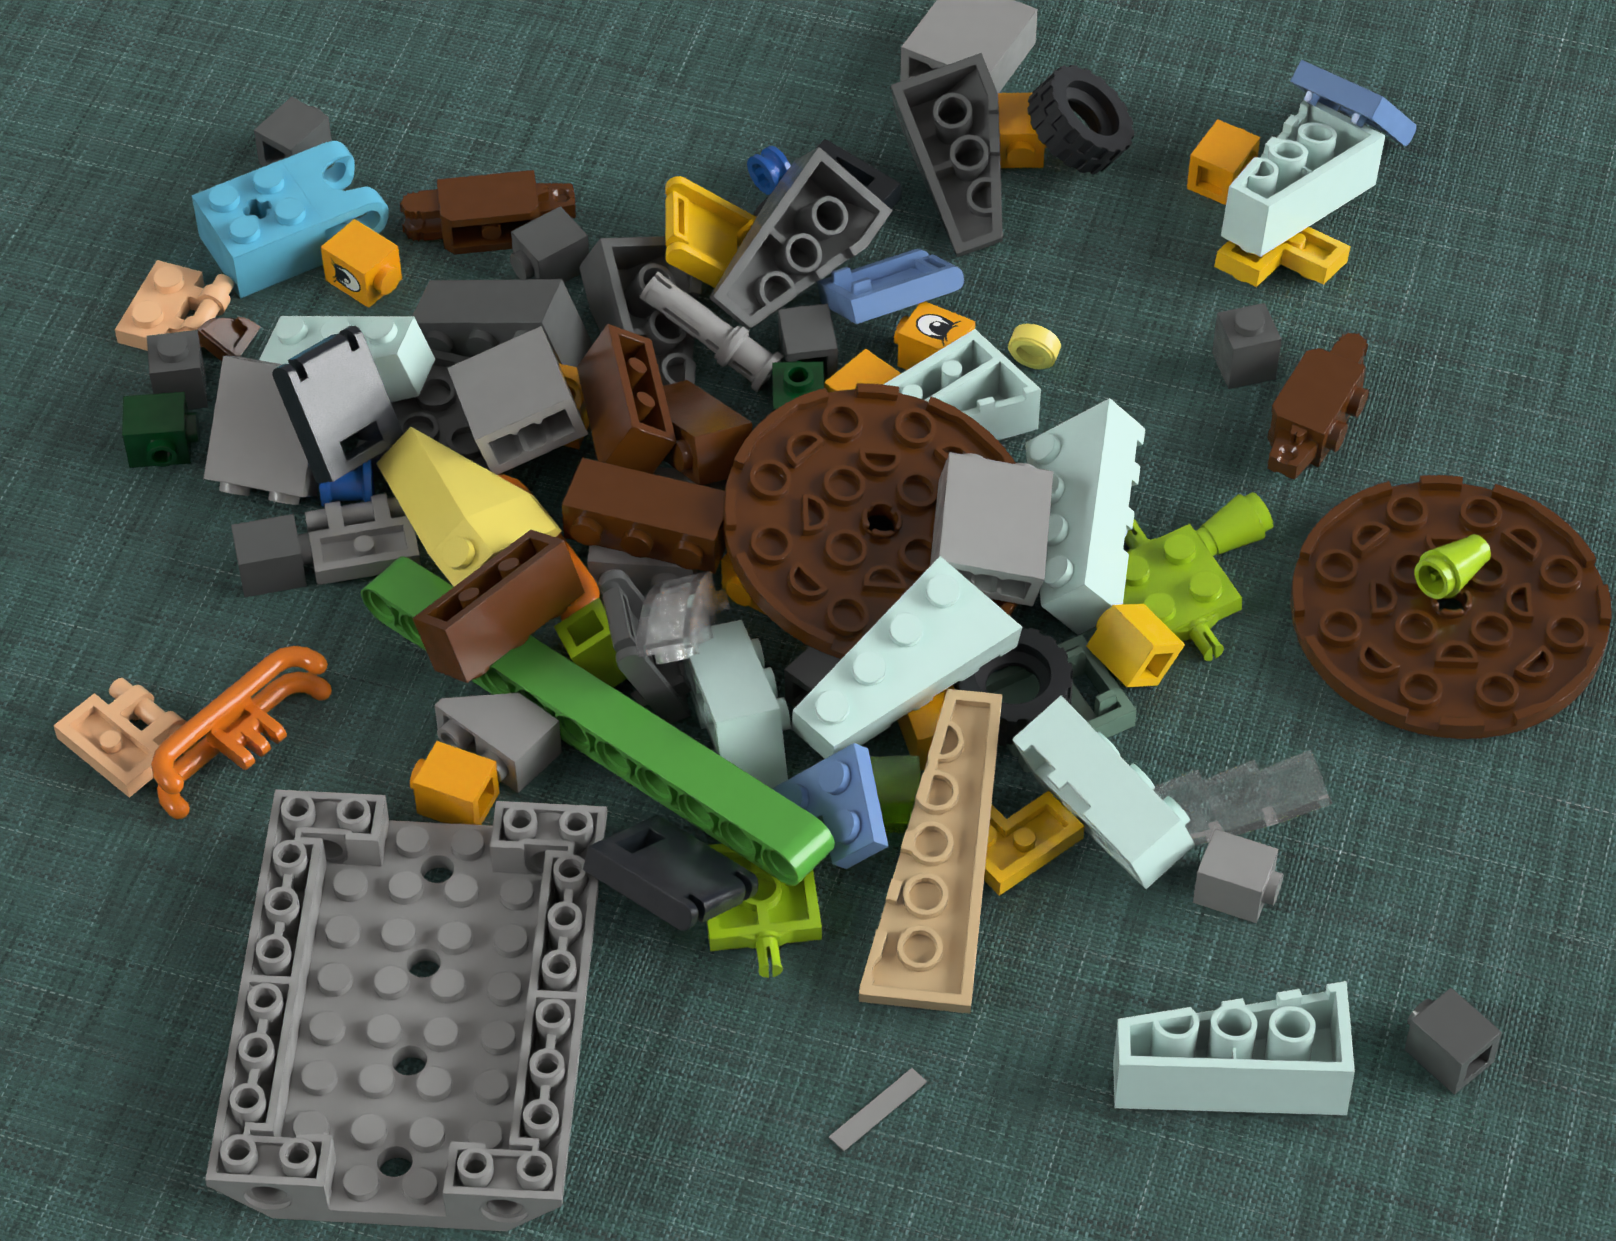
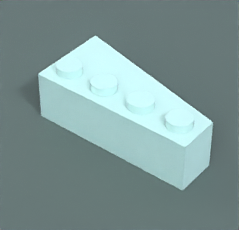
(1300, 178)
(1088, 511)
(913, 652)
(1241, 1057)

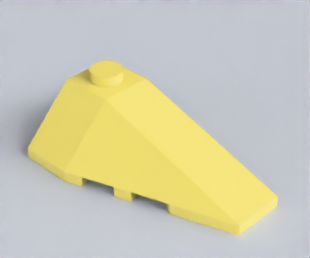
(457, 505)

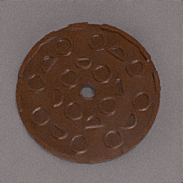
(805, 497)
(1503, 664)

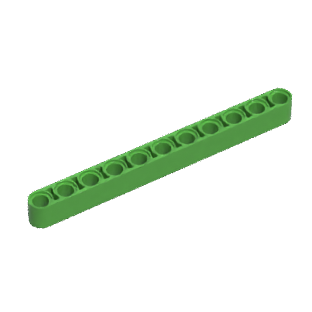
(628, 739)

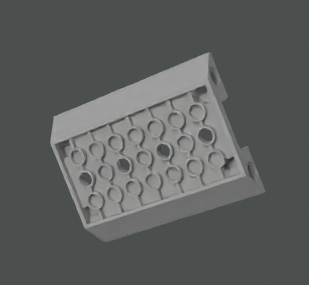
(333, 1010)

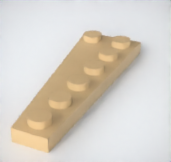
(934, 901)

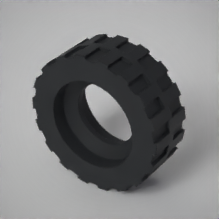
(1065, 134)
(1043, 659)

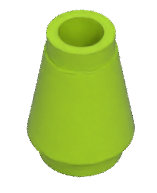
(1236, 524)
(1451, 566)

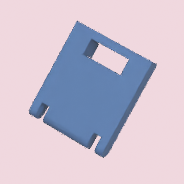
(1354, 100)
(889, 285)

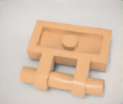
(166, 300)
(108, 739)

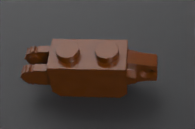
(482, 210)
(1316, 405)

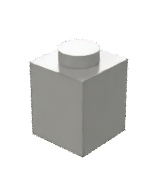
(1237, 876)

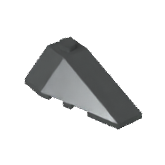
(955, 141)
(800, 236)
(613, 282)

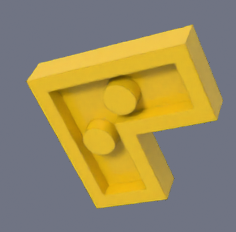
(1308, 253)
(1028, 840)

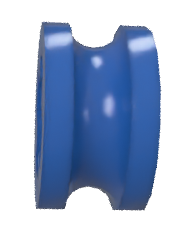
(768, 168)

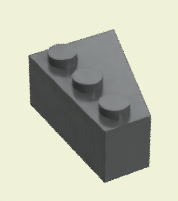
(481, 314)

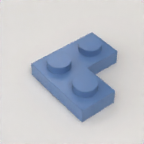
(846, 800)

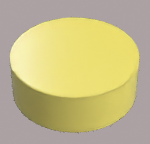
(1034, 346)

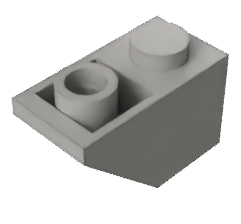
(502, 729)

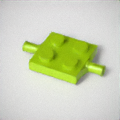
(1180, 585)
(767, 919)

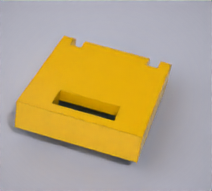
(702, 230)

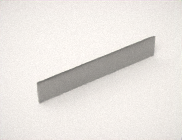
(877, 1109)

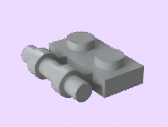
(359, 538)

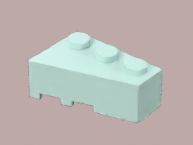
(394, 343)
(978, 383)
(740, 702)
(1105, 792)

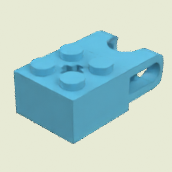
(280, 216)

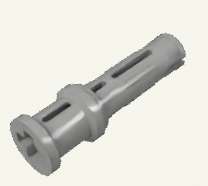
(730, 344)

